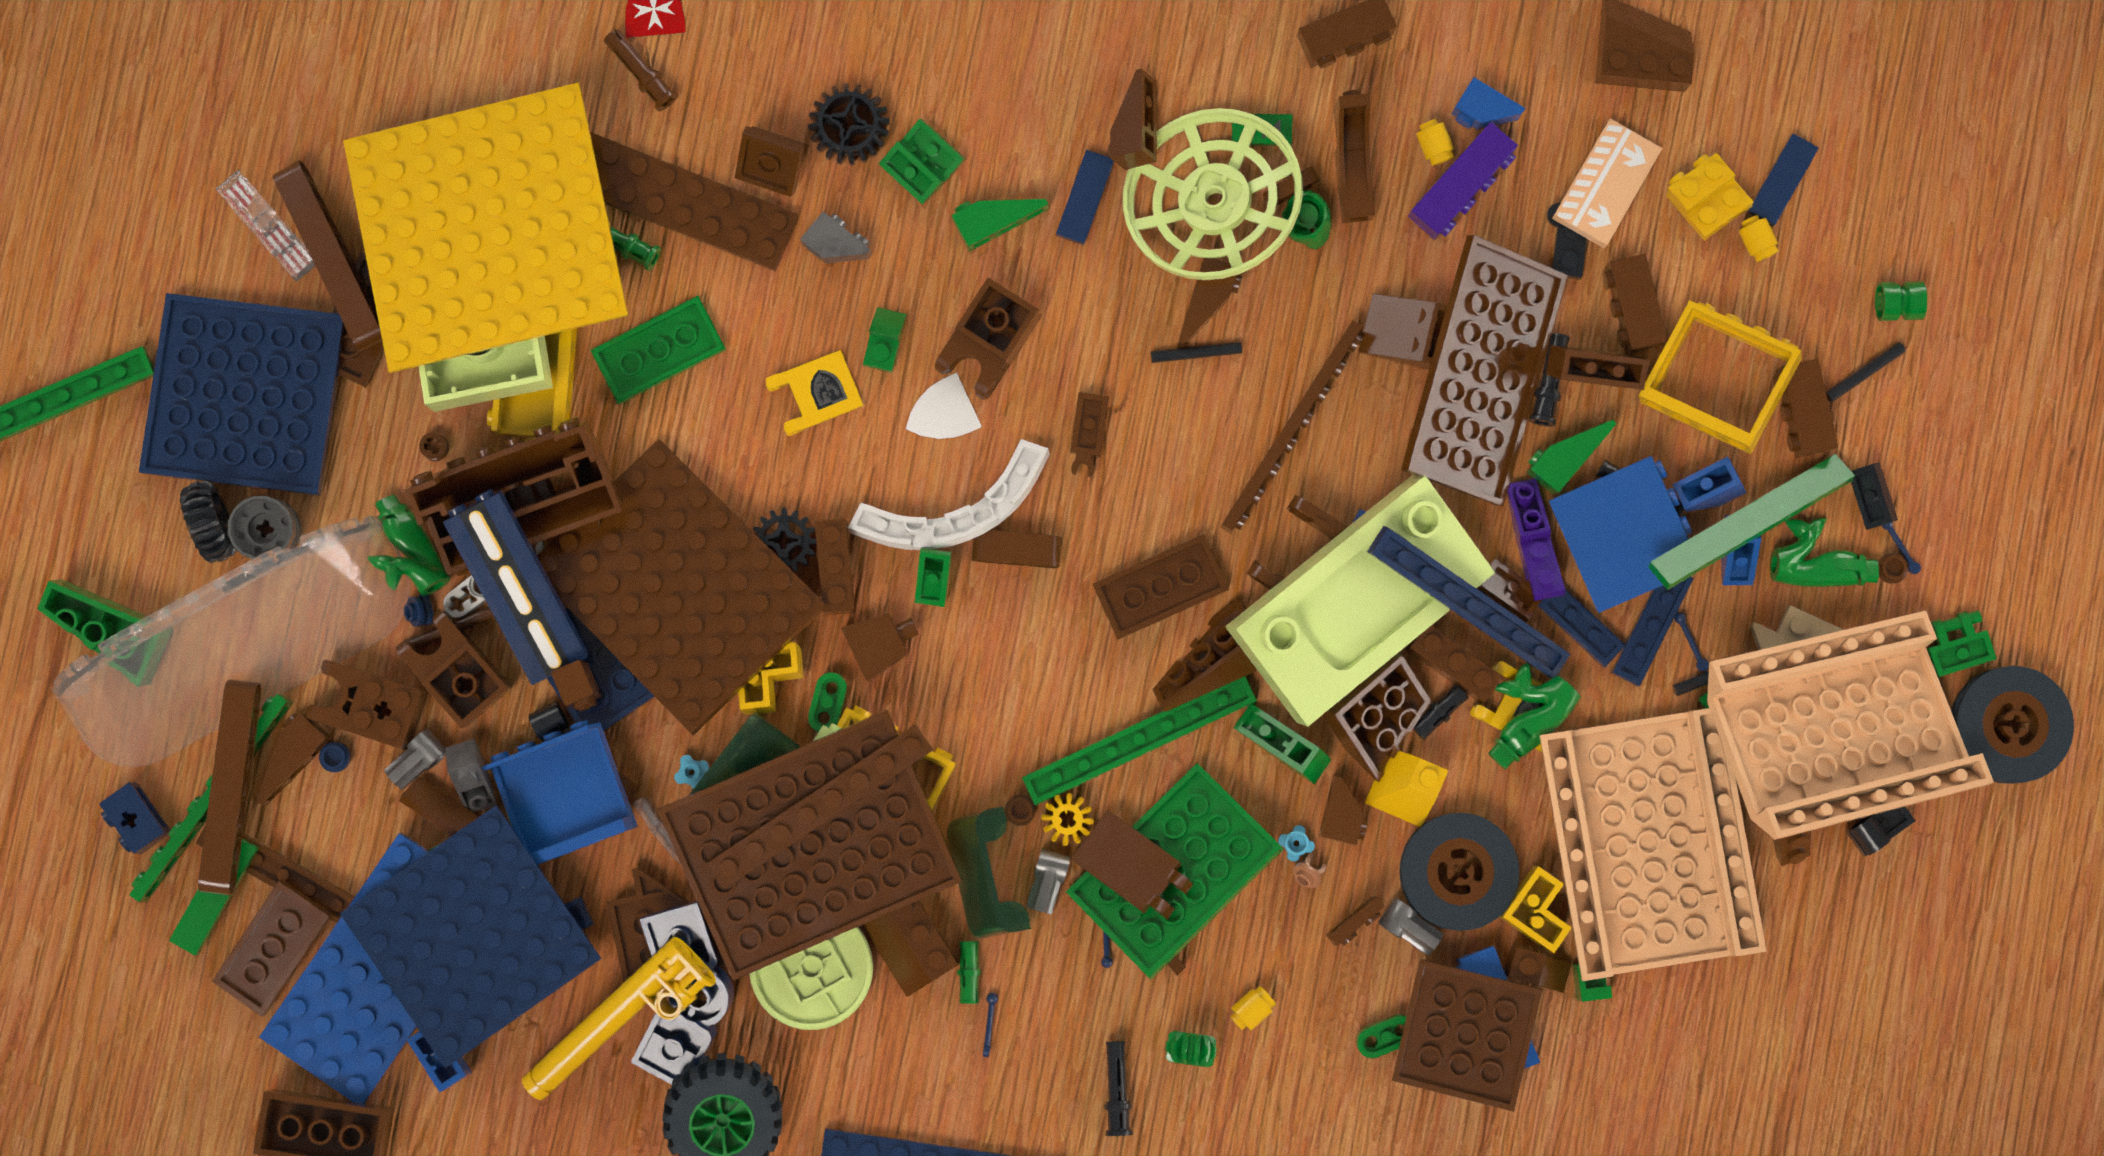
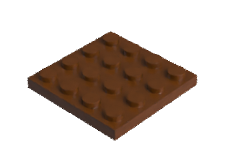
(1467, 1034)

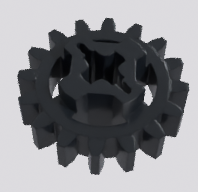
(784, 527)

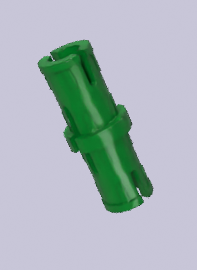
(969, 972)

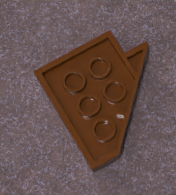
(625, 922)

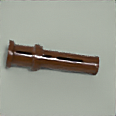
(648, 79)

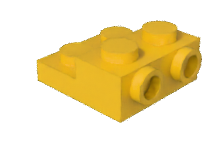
(1708, 195)

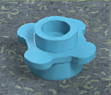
(687, 764)
(1304, 846)

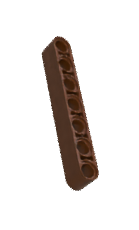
(329, 254)
(229, 787)

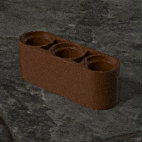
(1017, 549)

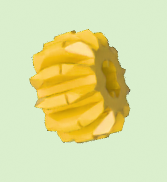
(1078, 818)

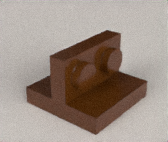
(770, 160)

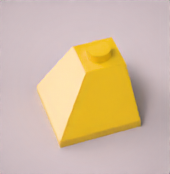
(1407, 788)

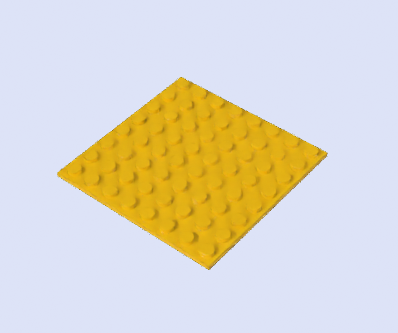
(485, 228)

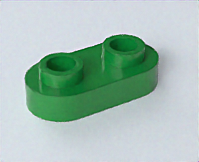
(826, 702)
(1385, 1037)

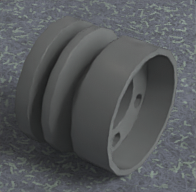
(257, 511)

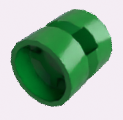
(1903, 301)

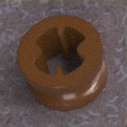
(424, 442)

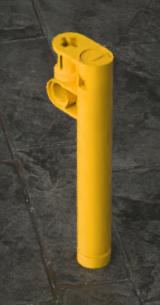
(663, 975)

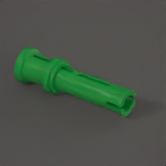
(635, 249)

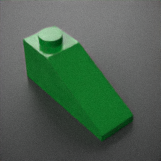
(989, 219)
(1562, 460)
(1283, 743)

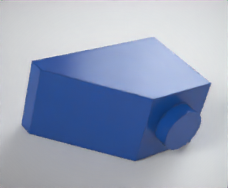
(1484, 105)
(1710, 486)
(1741, 564)

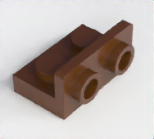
(1510, 591)

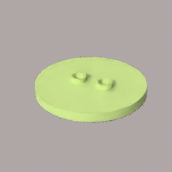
(818, 983)

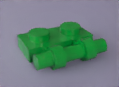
(1963, 652)

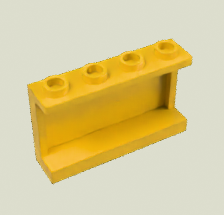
(534, 410)

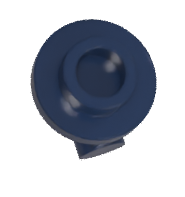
(419, 610)

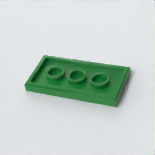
(658, 350)

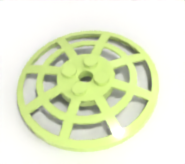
(1209, 180)

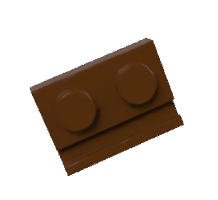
(1366, 913)

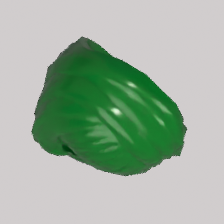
(1313, 214)

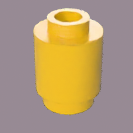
(1435, 142)
(1758, 238)
(1252, 1008)

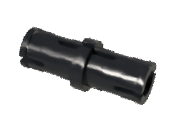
(1440, 711)

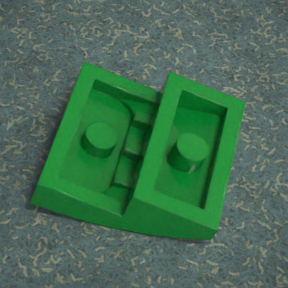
(922, 161)

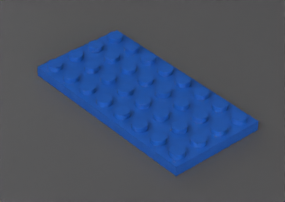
(341, 1011)

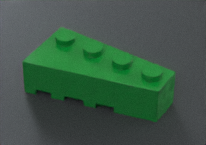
(85, 613)

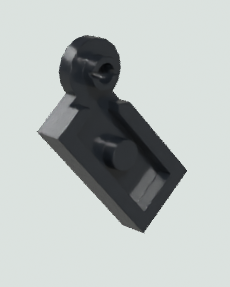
(1568, 248)

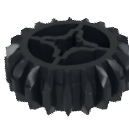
(853, 99)
(207, 521)

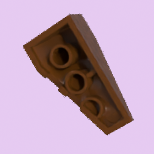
(1208, 666)

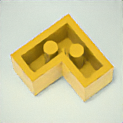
(759, 692)
(1529, 912)

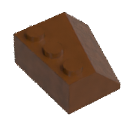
(1642, 50)
(1378, 715)

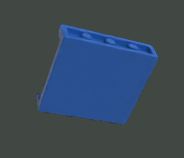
(1619, 529)
(563, 792)

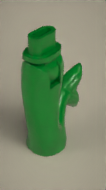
(420, 559)
(1825, 570)
(1523, 731)

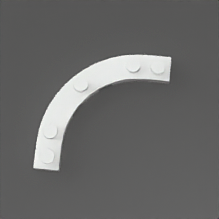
(961, 524)

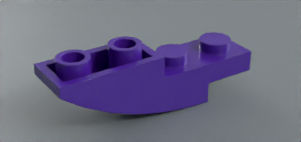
(1534, 540)

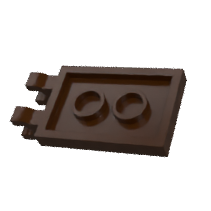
(1130, 864)

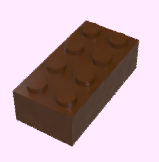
(320, 1126)

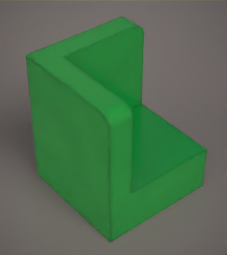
(1591, 989)

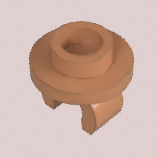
(1306, 875)

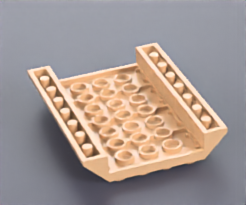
(1840, 727)
(1651, 844)

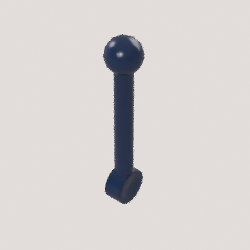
(1913, 567)
(1701, 664)
(1106, 961)
(992, 999)

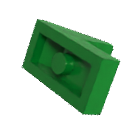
(884, 339)
(932, 577)

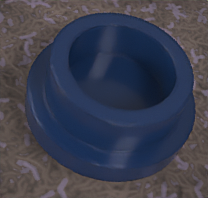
(334, 757)

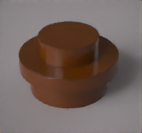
(1892, 568)
(1020, 810)

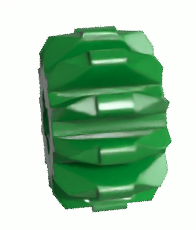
(1191, 1049)

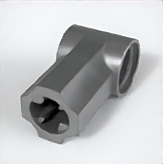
(422, 754)
(1049, 875)
(1405, 923)

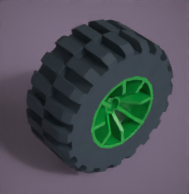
(722, 1109)

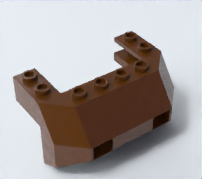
(524, 477)

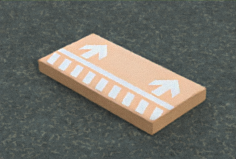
(1607, 183)

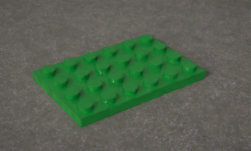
(1218, 853)

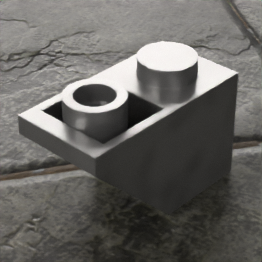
(833, 242)
(469, 779)

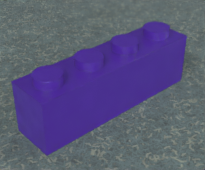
(1462, 181)

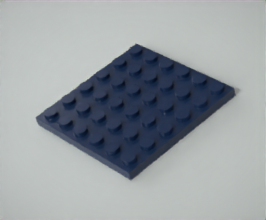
(242, 394)
(470, 936)

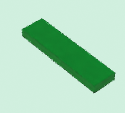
(207, 908)

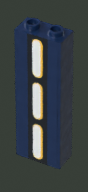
(515, 585)

